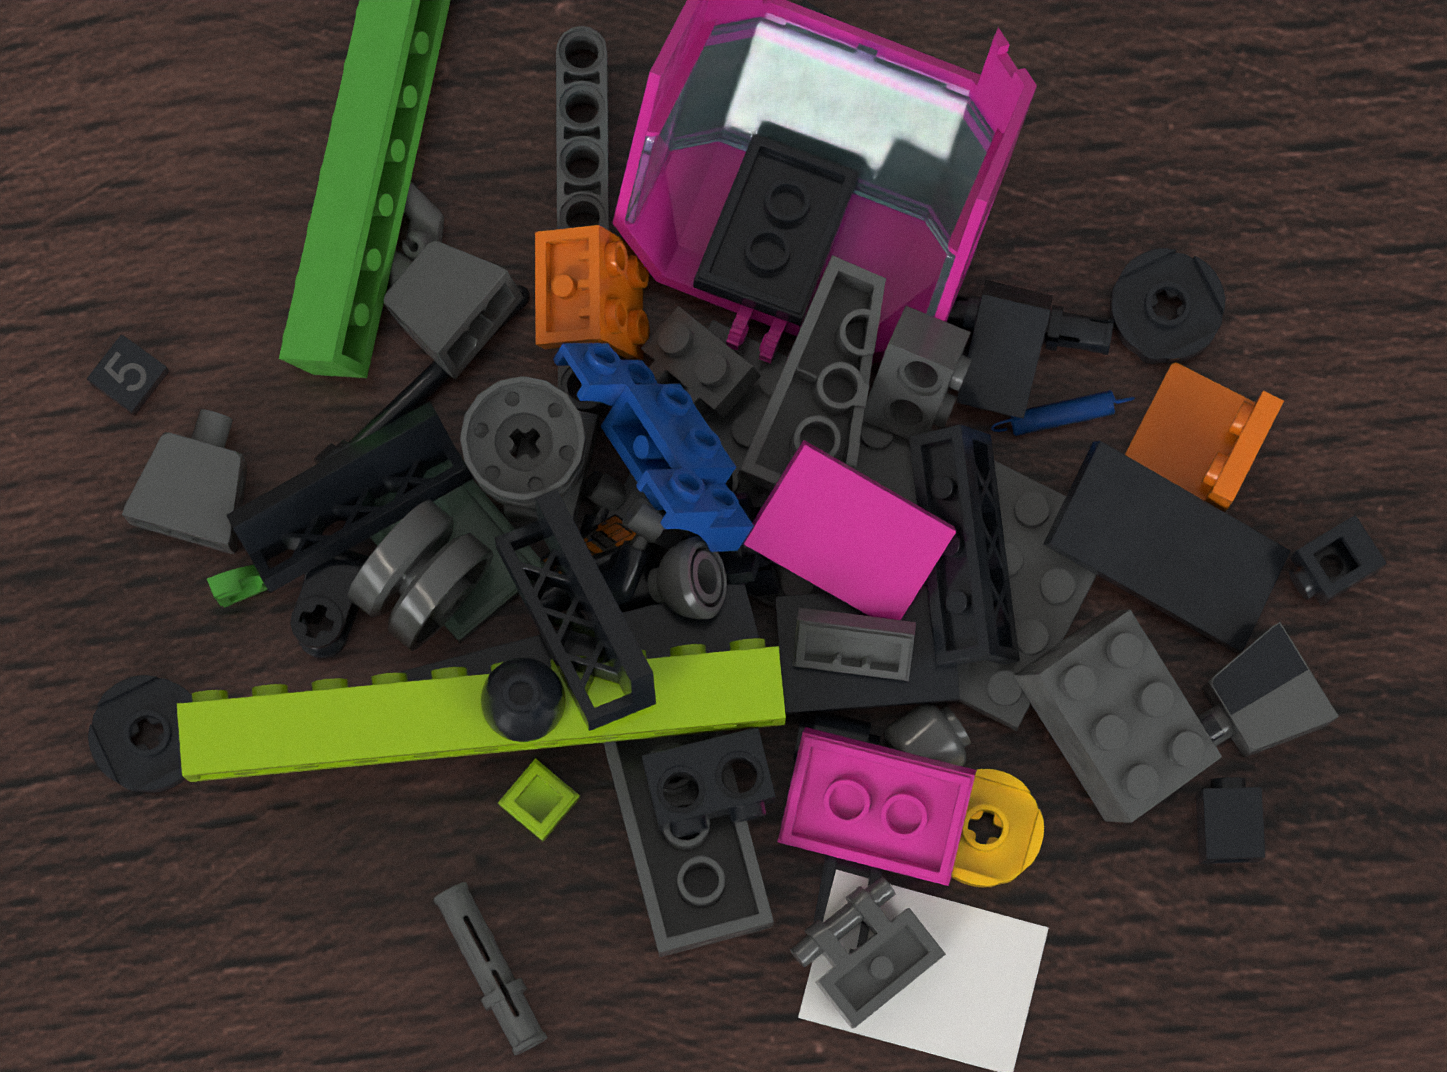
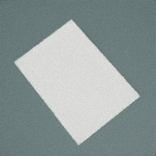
(967, 1002)

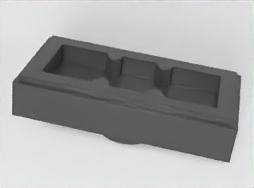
(853, 644)

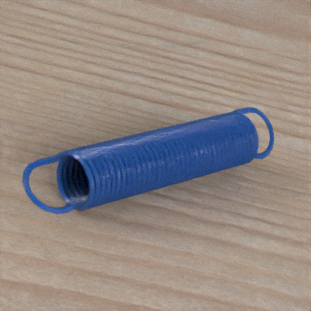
(1063, 413)

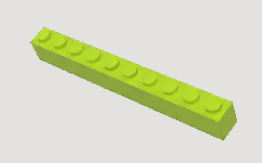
(445, 717)

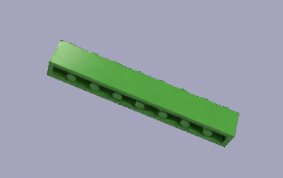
(363, 186)

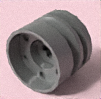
(525, 409)

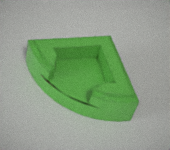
(236, 585)

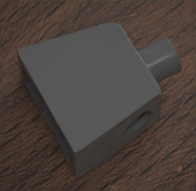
(450, 302)
(191, 486)

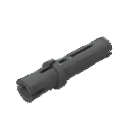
(521, 1031)

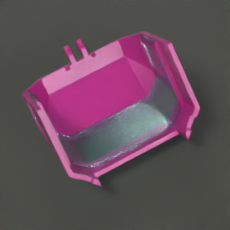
(913, 125)

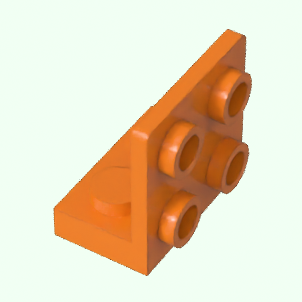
(589, 290)
(1202, 435)

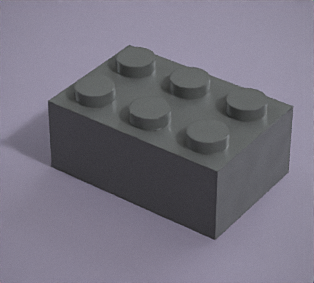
(1118, 716)

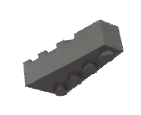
(824, 377)

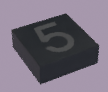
(128, 374)

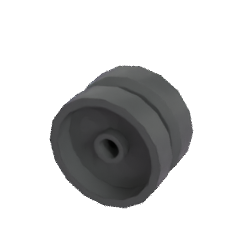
(420, 574)

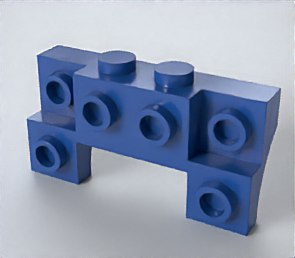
(662, 444)

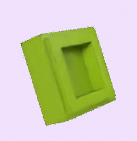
(539, 800)

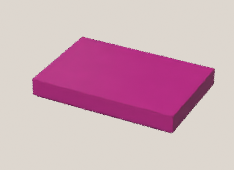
(848, 534)
(876, 806)

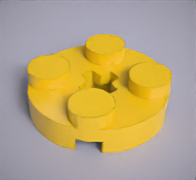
(1020, 837)

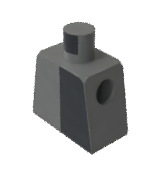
(1265, 697)

